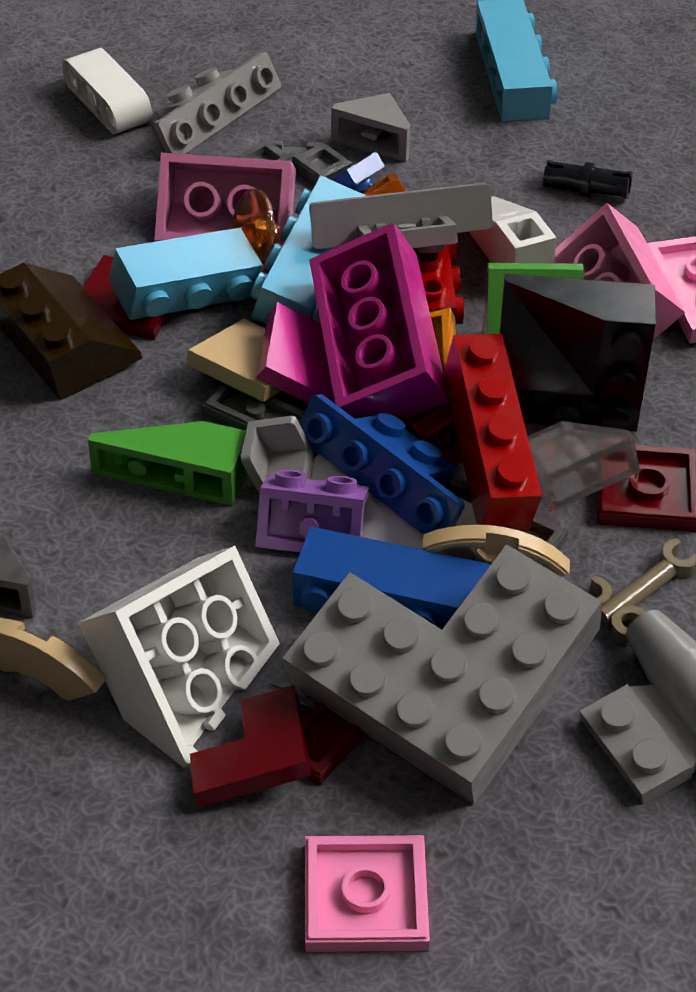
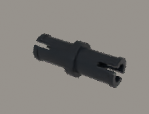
(587, 179)

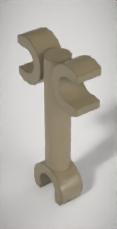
(623, 606)

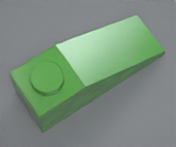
(178, 458)

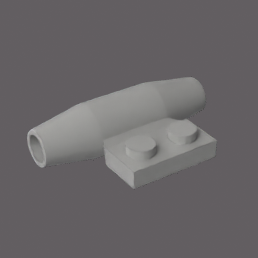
(651, 727)

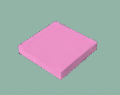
(366, 894)

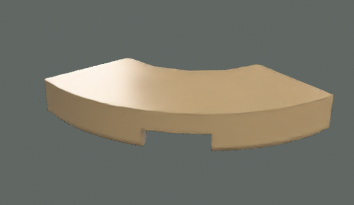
(485, 543)
(48, 662)

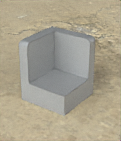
(275, 446)

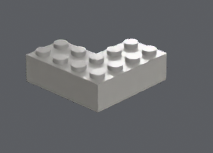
(453, 694)

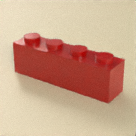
(491, 432)

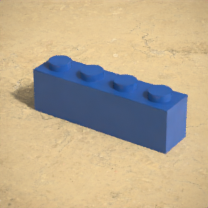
(416, 578)

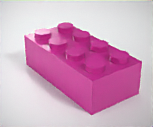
(378, 327)

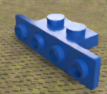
(389, 460)

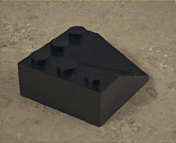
(578, 348)

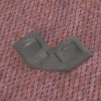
(309, 162)

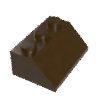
(61, 329)

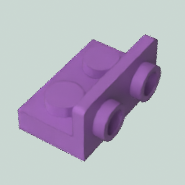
(294, 504)

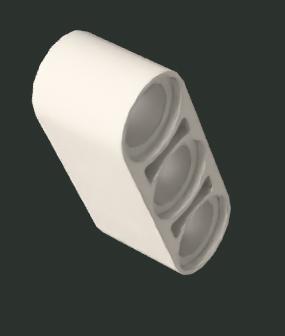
(107, 90)

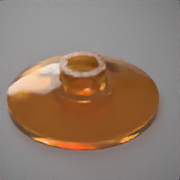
(257, 222)

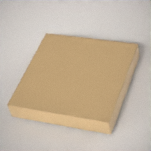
(234, 359)

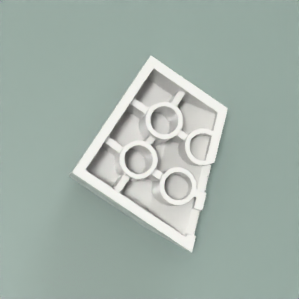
(182, 649)

